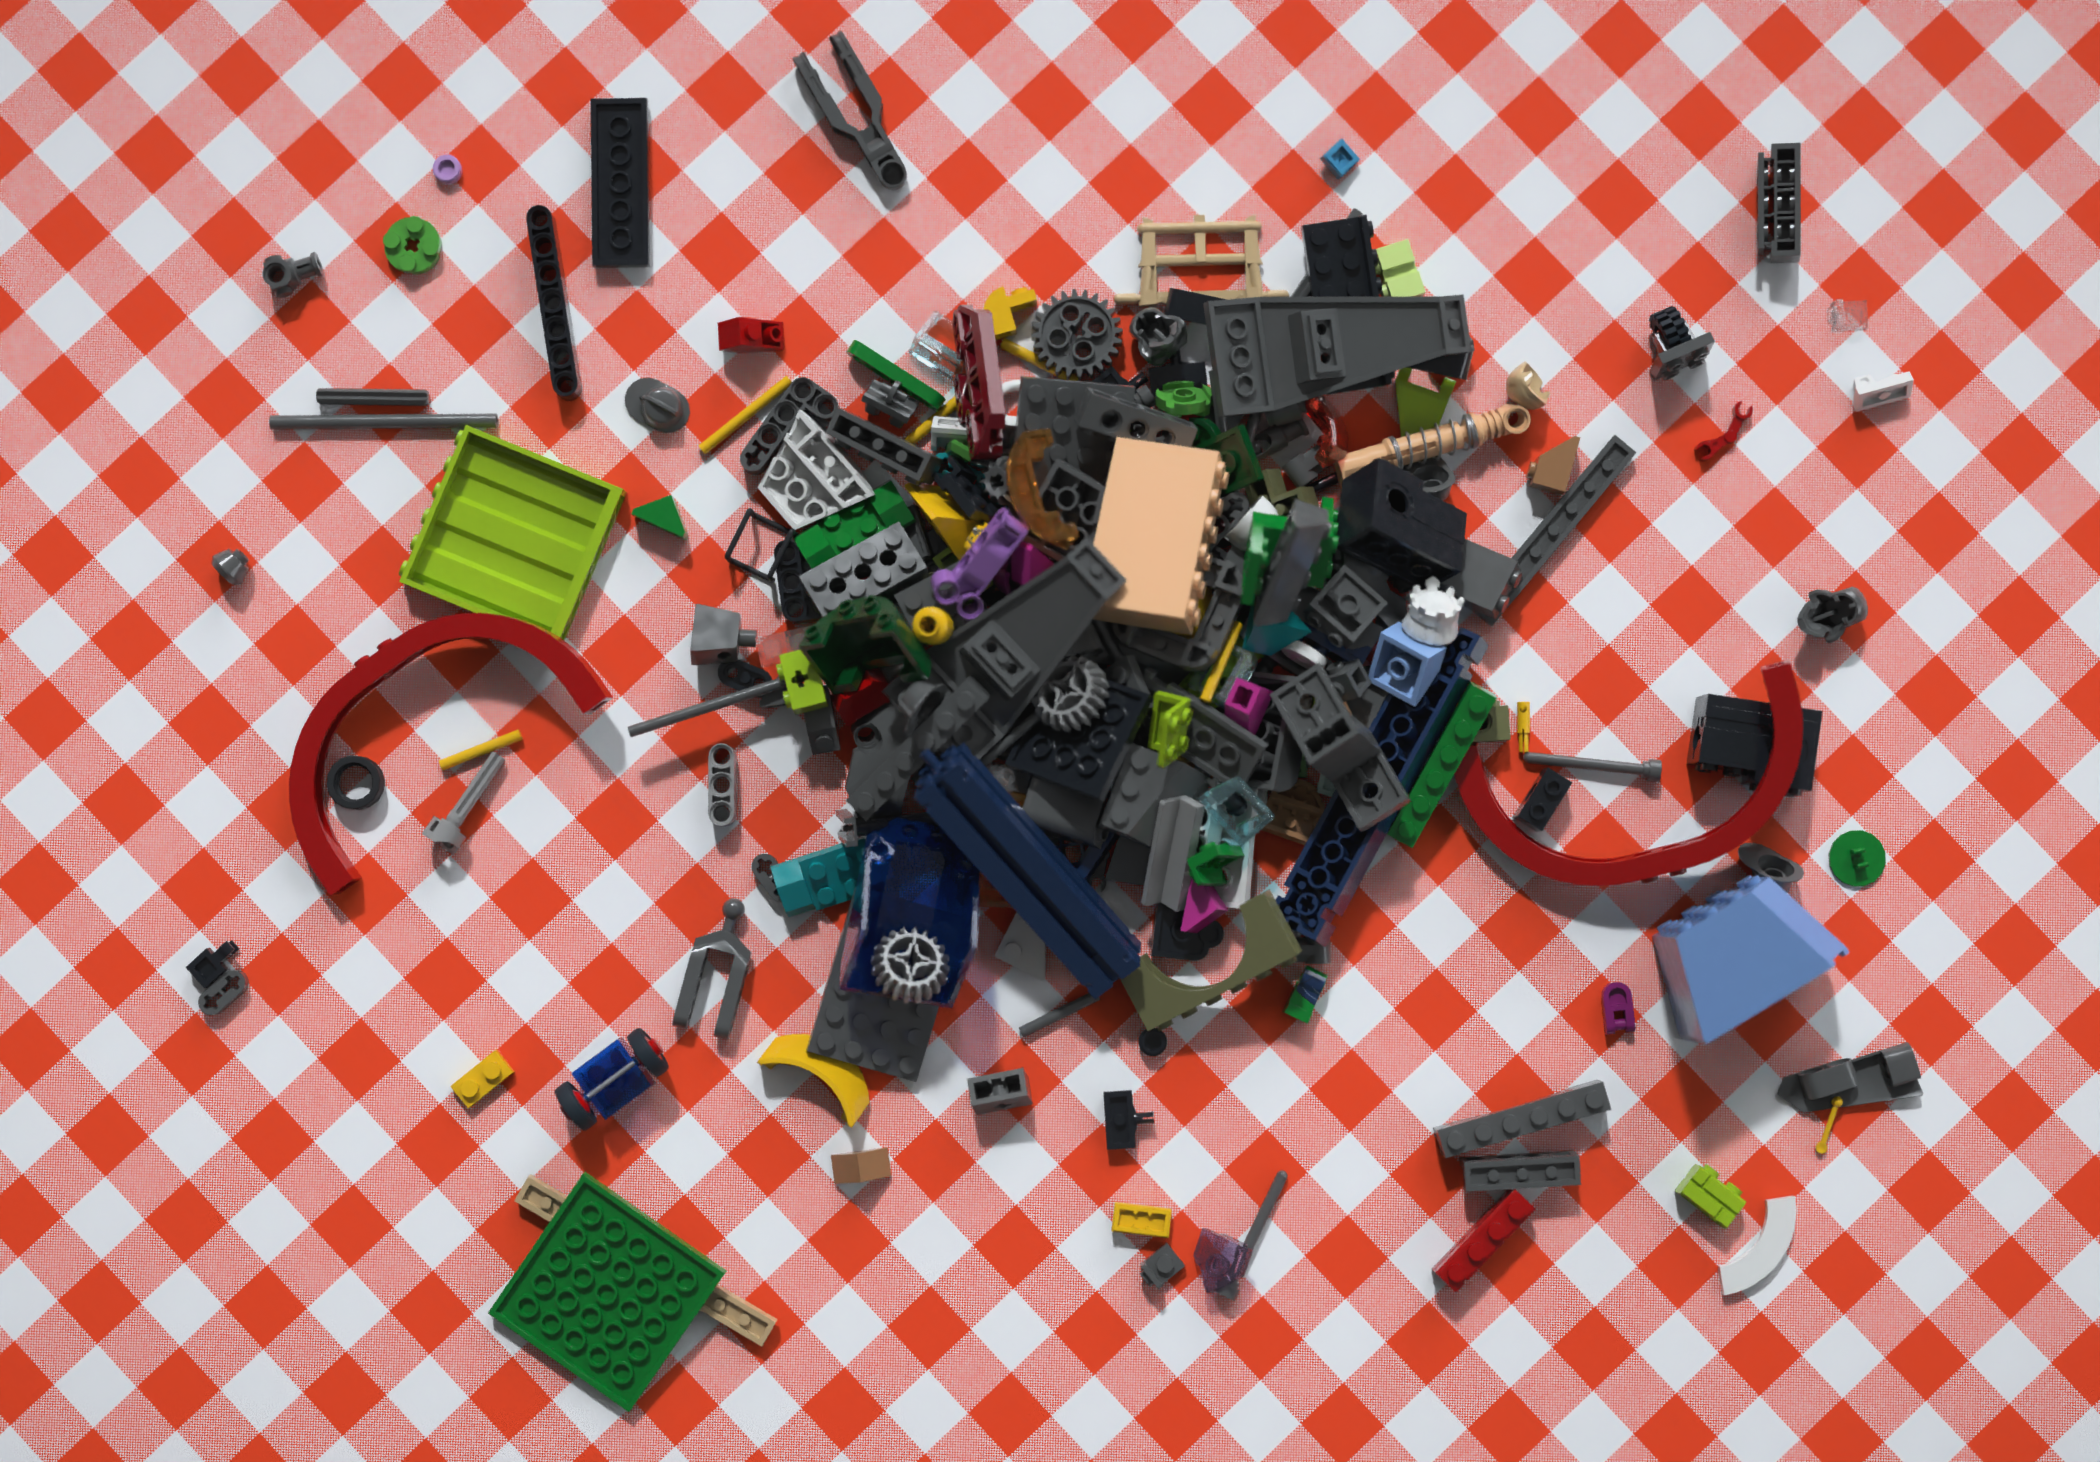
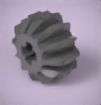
(996, 481)

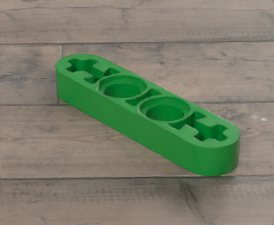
(892, 372)

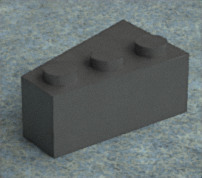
(921, 596)

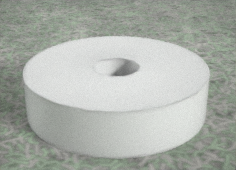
(1304, 655)

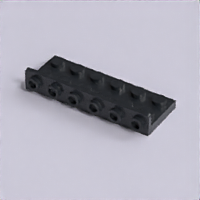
(1343, 266)

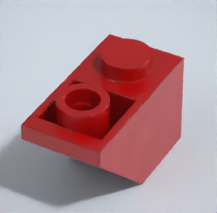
(750, 335)

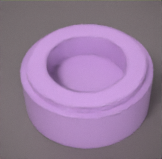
(447, 169)

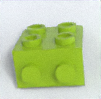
(1169, 726)

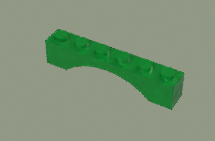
(1442, 763)

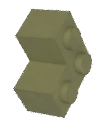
(1274, 490)

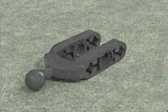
(723, 941)

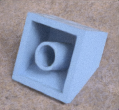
(1404, 664)

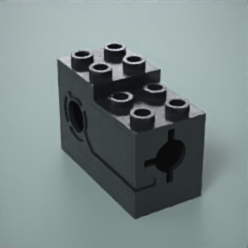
(1399, 526)
(1738, 739)

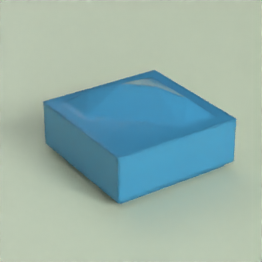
(1339, 158)

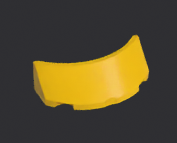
(842, 1077)

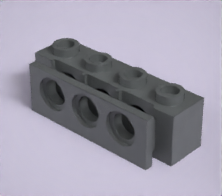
(1786, 193)

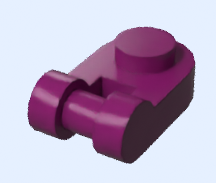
(1617, 997)

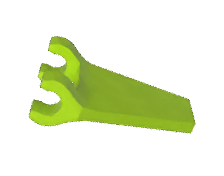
(1420, 405)

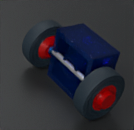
(612, 1078)

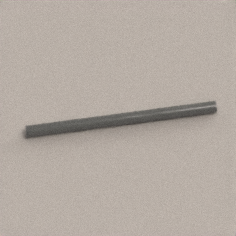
(383, 421)

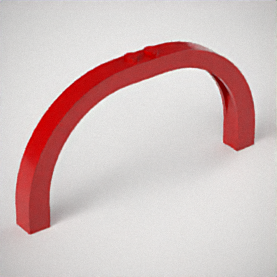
(311, 749)
(1671, 858)

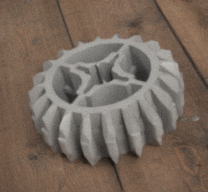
(1073, 708)
(888, 965)

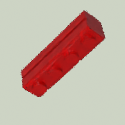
(1483, 1239)

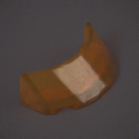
(1025, 492)

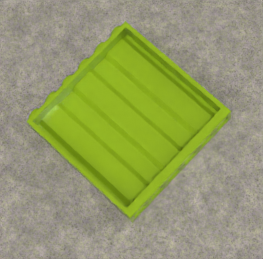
(512, 533)

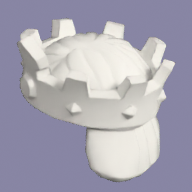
(1432, 614)

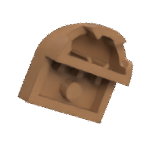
(1295, 812)

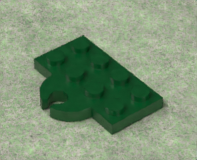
(1234, 450)

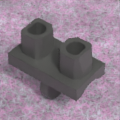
(890, 401)

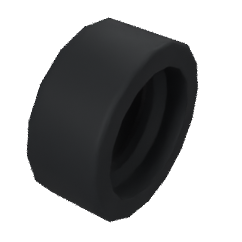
(334, 777)

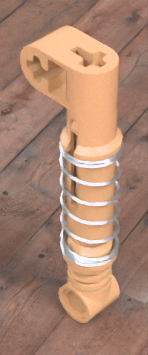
(1437, 440)

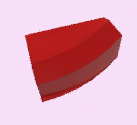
(866, 699)

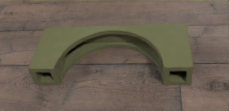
(1267, 945)

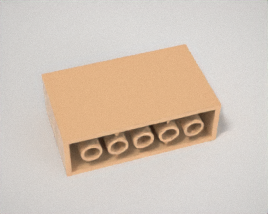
(1159, 531)

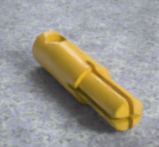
(1523, 722)

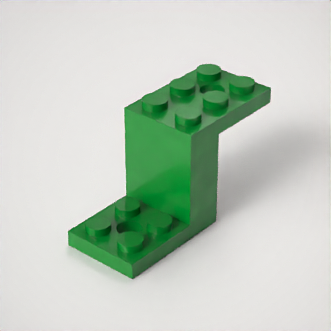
(1261, 542)

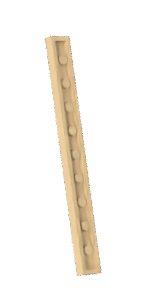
(720, 1305)

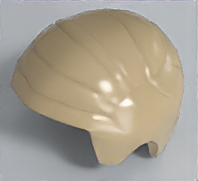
(1524, 387)

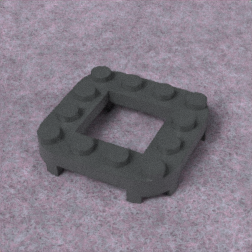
(1211, 635)

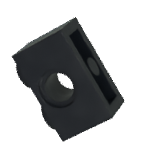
(1542, 799)

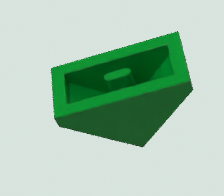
(663, 515)

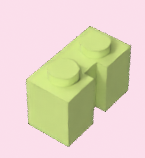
(1398, 271)

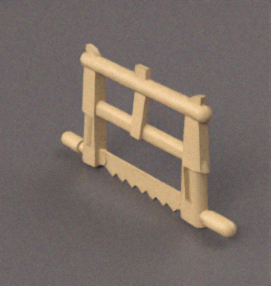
(1149, 260)

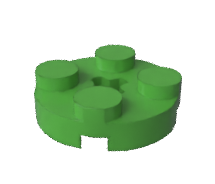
(416, 229)
(1183, 398)

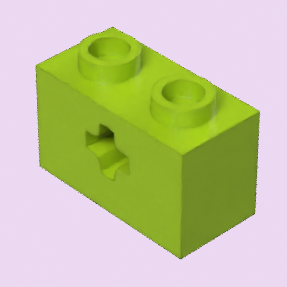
(804, 698)

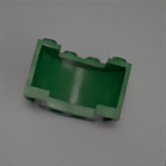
(861, 638)

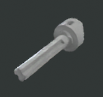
(447, 831)

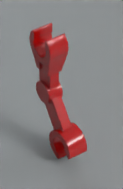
(1729, 436)

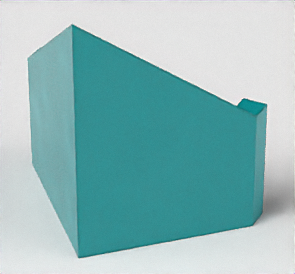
(1273, 637)

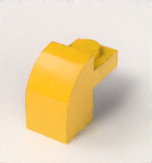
(1003, 306)

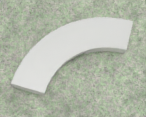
(1766, 1252)

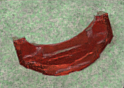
(1330, 422)

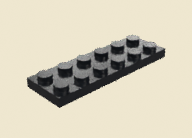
(620, 182)

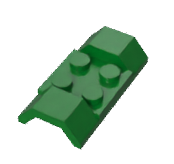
(853, 525)

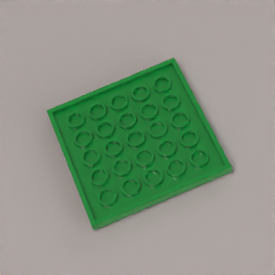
(607, 1291)

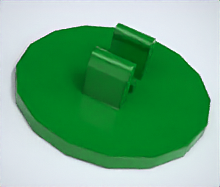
(1857, 858)

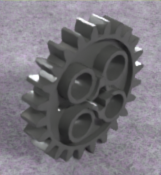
(1100, 344)

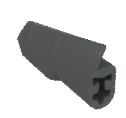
(1858, 1081)

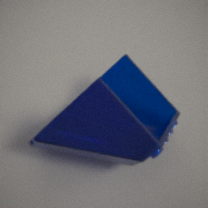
(911, 880)

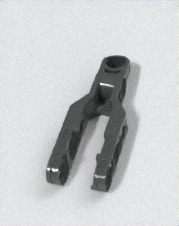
(872, 140)

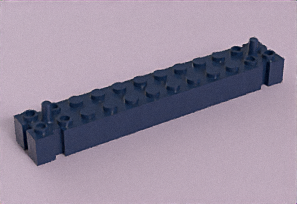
(1337, 850)

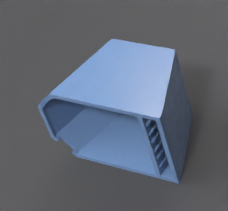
(1739, 956)

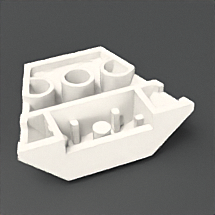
(812, 475)

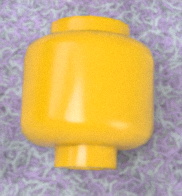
(924, 622)

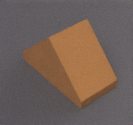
(861, 1165)

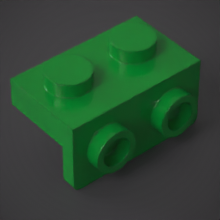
(1207, 864)

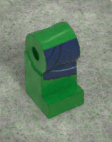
(1305, 994)

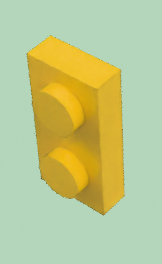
(482, 1078)

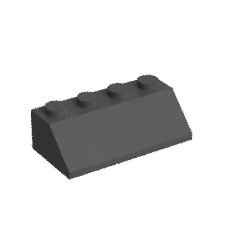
(1290, 563)

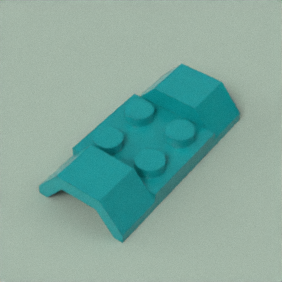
(818, 878)

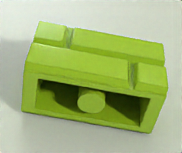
(1710, 1195)

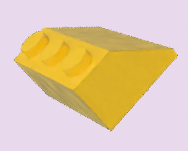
(943, 515)

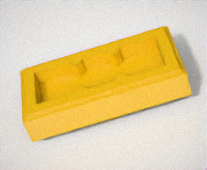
(1141, 1219)

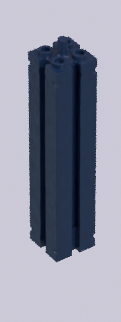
(1027, 868)

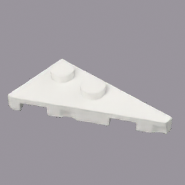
(1023, 949)

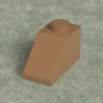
(1553, 468)

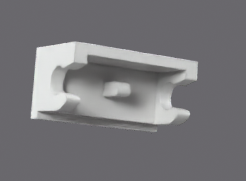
(947, 429)

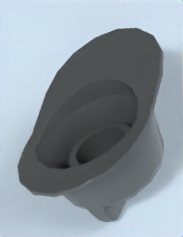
(657, 405)
(1436, 476)
(920, 702)
(1770, 864)

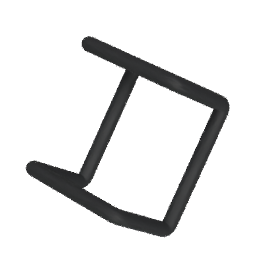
(790, 533)

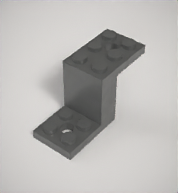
(1340, 747)

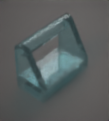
(934, 352)
(1243, 669)
(1245, 830)

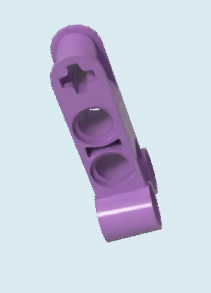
(979, 564)

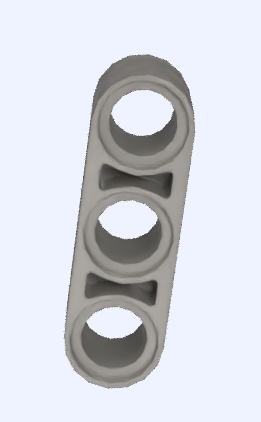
(715, 772)

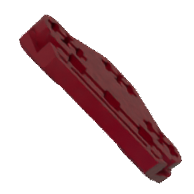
(980, 389)

